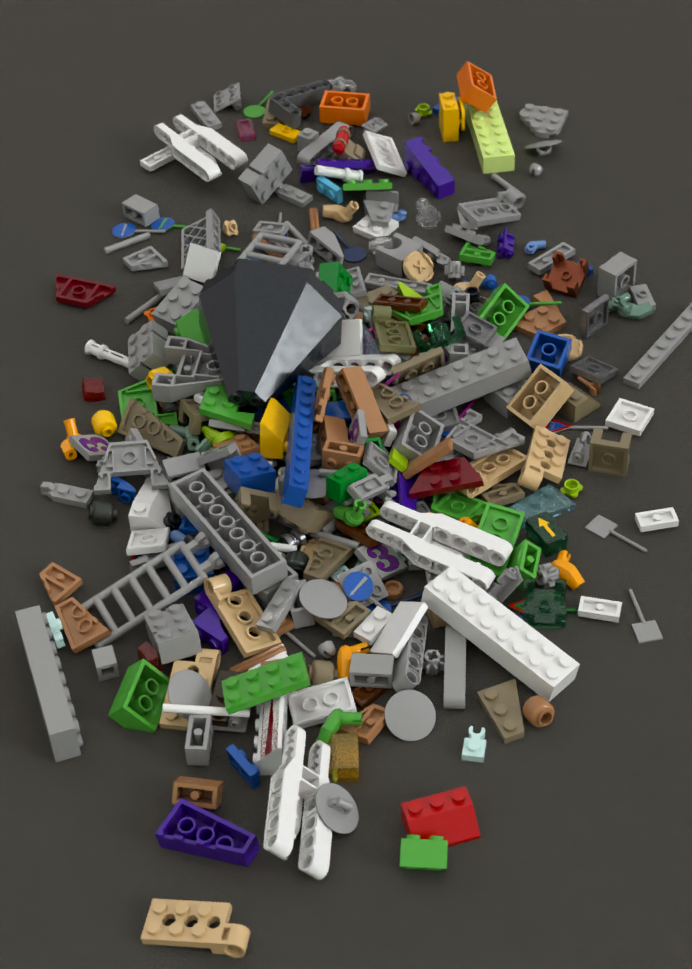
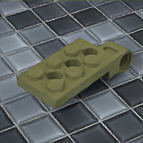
(391, 334)

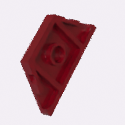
(81, 291)
(446, 477)

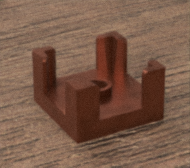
(566, 275)

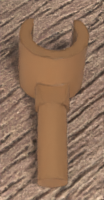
(594, 387)

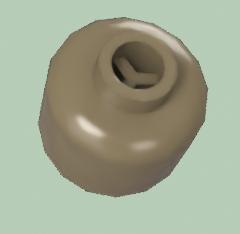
(321, 672)

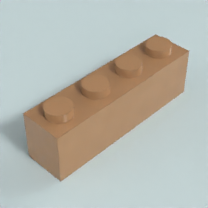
(358, 395)

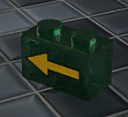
(546, 534)

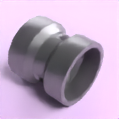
(294, 538)

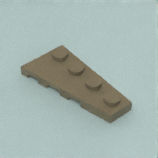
(151, 429)

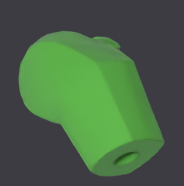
(350, 515)
(335, 721)

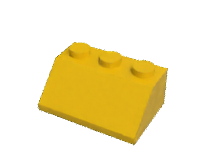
(274, 430)

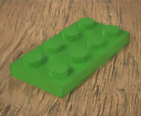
(501, 523)
(265, 683)

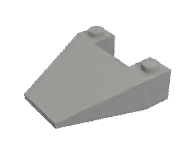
(194, 372)

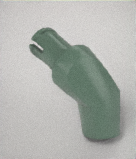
(632, 311)
(191, 440)

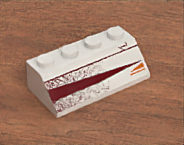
(271, 734)

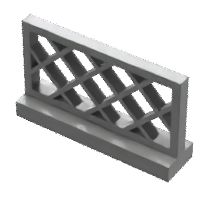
(211, 238)

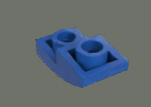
(125, 491)

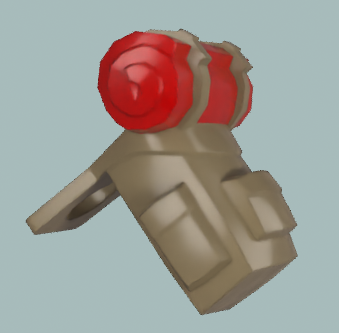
(344, 147)

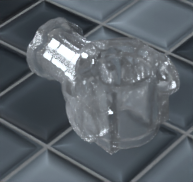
(427, 214)

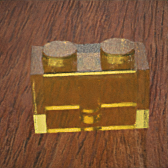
(345, 757)

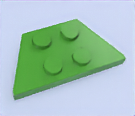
(458, 506)

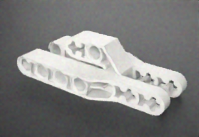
(188, 151)
(366, 361)
(434, 556)
(287, 790)

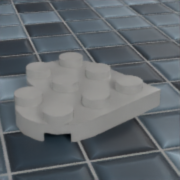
(543, 120)

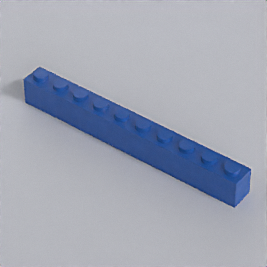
(299, 442)

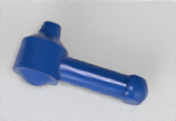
(489, 282)

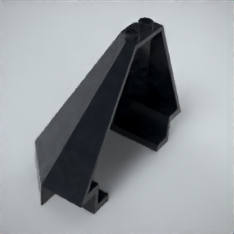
(267, 327)

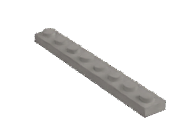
(660, 350)

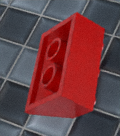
(442, 814)

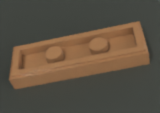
(428, 458)

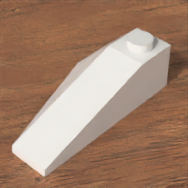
(149, 508)

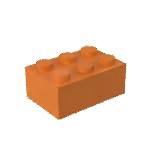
(476, 87)
(344, 107)

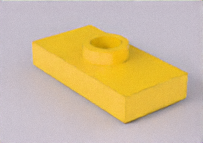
(285, 132)

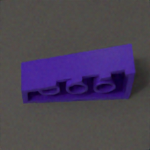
(427, 169)
(206, 835)

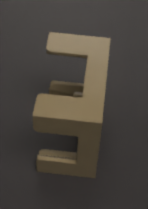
(190, 409)
(609, 456)
(257, 506)

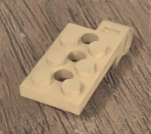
(537, 463)
(495, 468)
(219, 593)
(207, 664)
(225, 939)

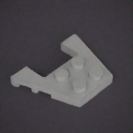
(477, 442)
(129, 459)

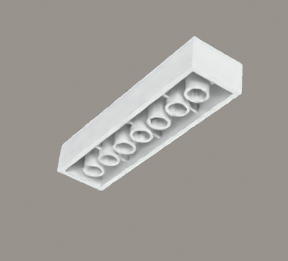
(500, 633)

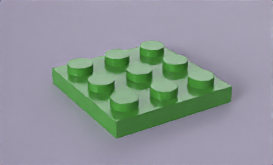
(367, 184)

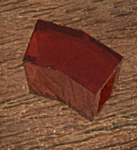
(93, 389)
(149, 653)

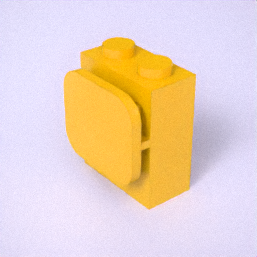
(451, 116)

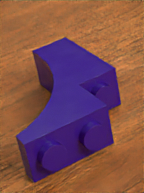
(209, 622)

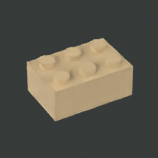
(540, 397)

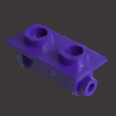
(505, 245)

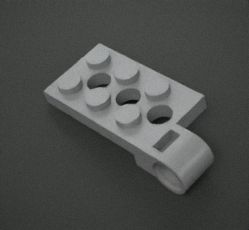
(493, 210)

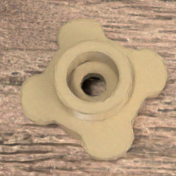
(230, 228)

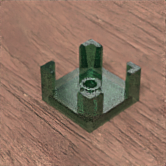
(439, 335)
(545, 606)

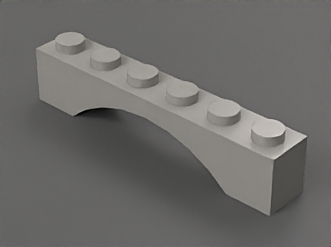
(459, 306)

